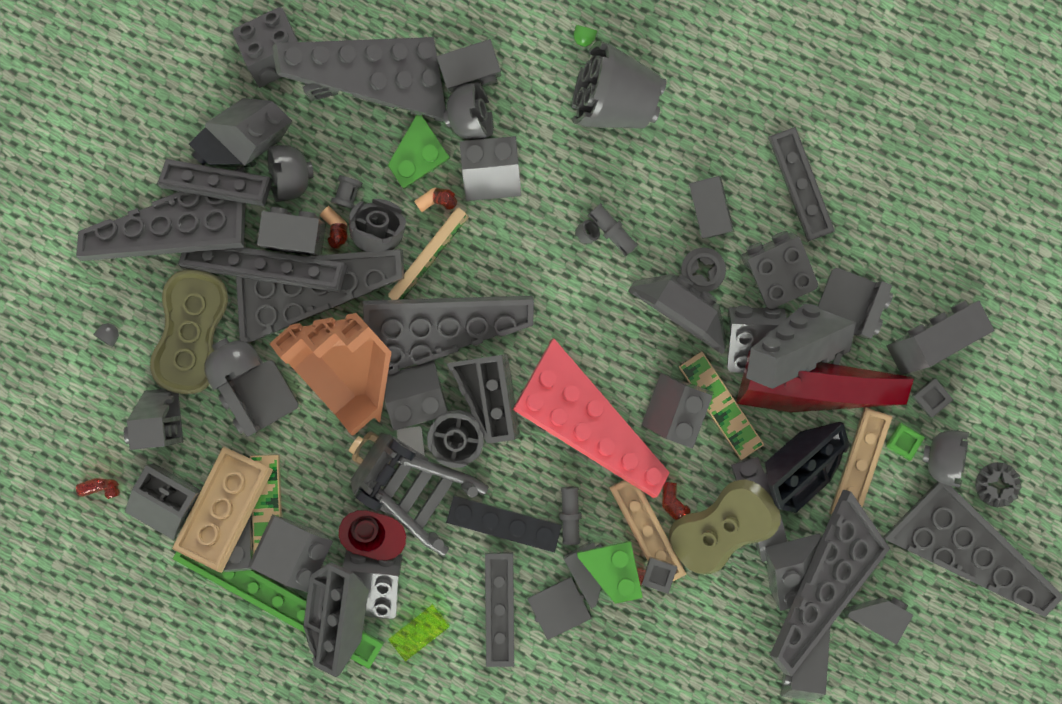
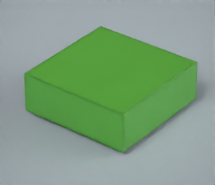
(904, 441)

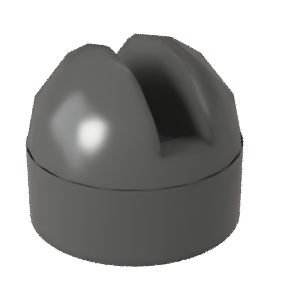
(593, 230)
(107, 333)

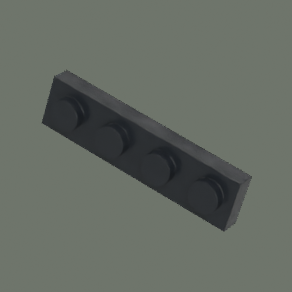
(504, 523)

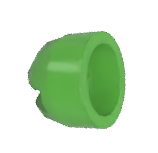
(584, 36)

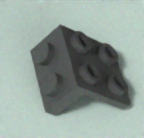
(256, 43)
(780, 269)
(856, 301)
(747, 329)
(258, 398)
(380, 579)

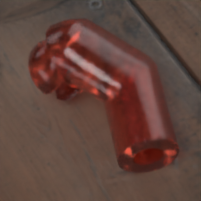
(97, 484)
(671, 503)

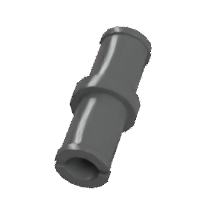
(613, 230)
(570, 515)

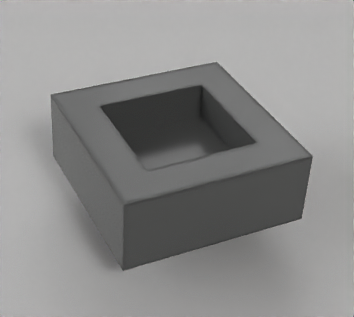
(932, 397)
(659, 575)

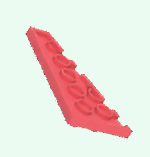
(577, 413)

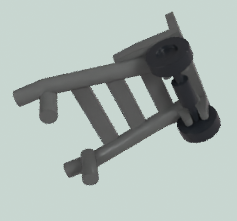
(378, 469)

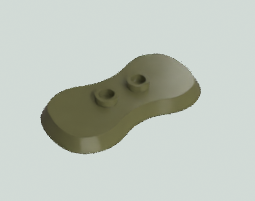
(192, 311)
(737, 518)

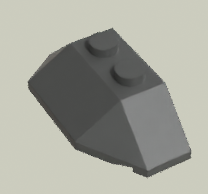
(684, 306)
(334, 617)

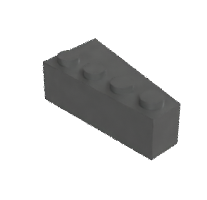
(798, 345)

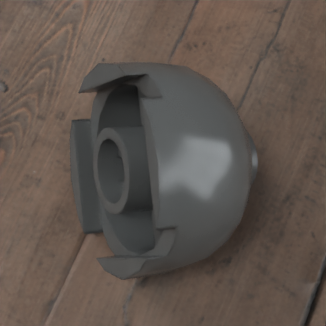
(468, 113)
(288, 172)
(376, 225)
(230, 361)
(455, 438)
(947, 457)

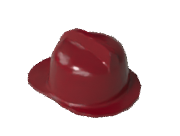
(372, 535)

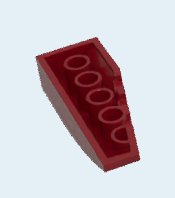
(828, 389)

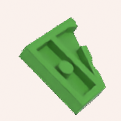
(417, 154)
(614, 570)

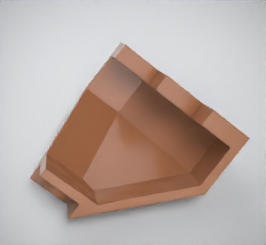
(341, 364)

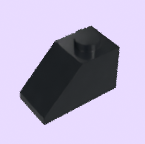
(211, 151)

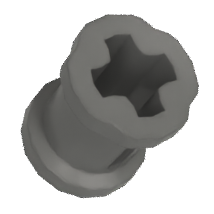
(346, 192)

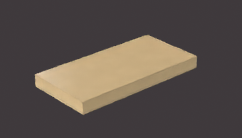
(222, 509)

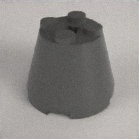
(616, 90)

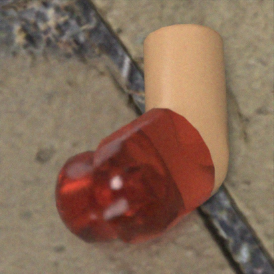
(436, 196)
(338, 227)

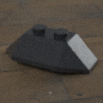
(805, 465)

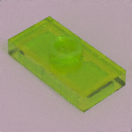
(419, 632)

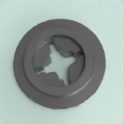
(707, 257)
(991, 474)

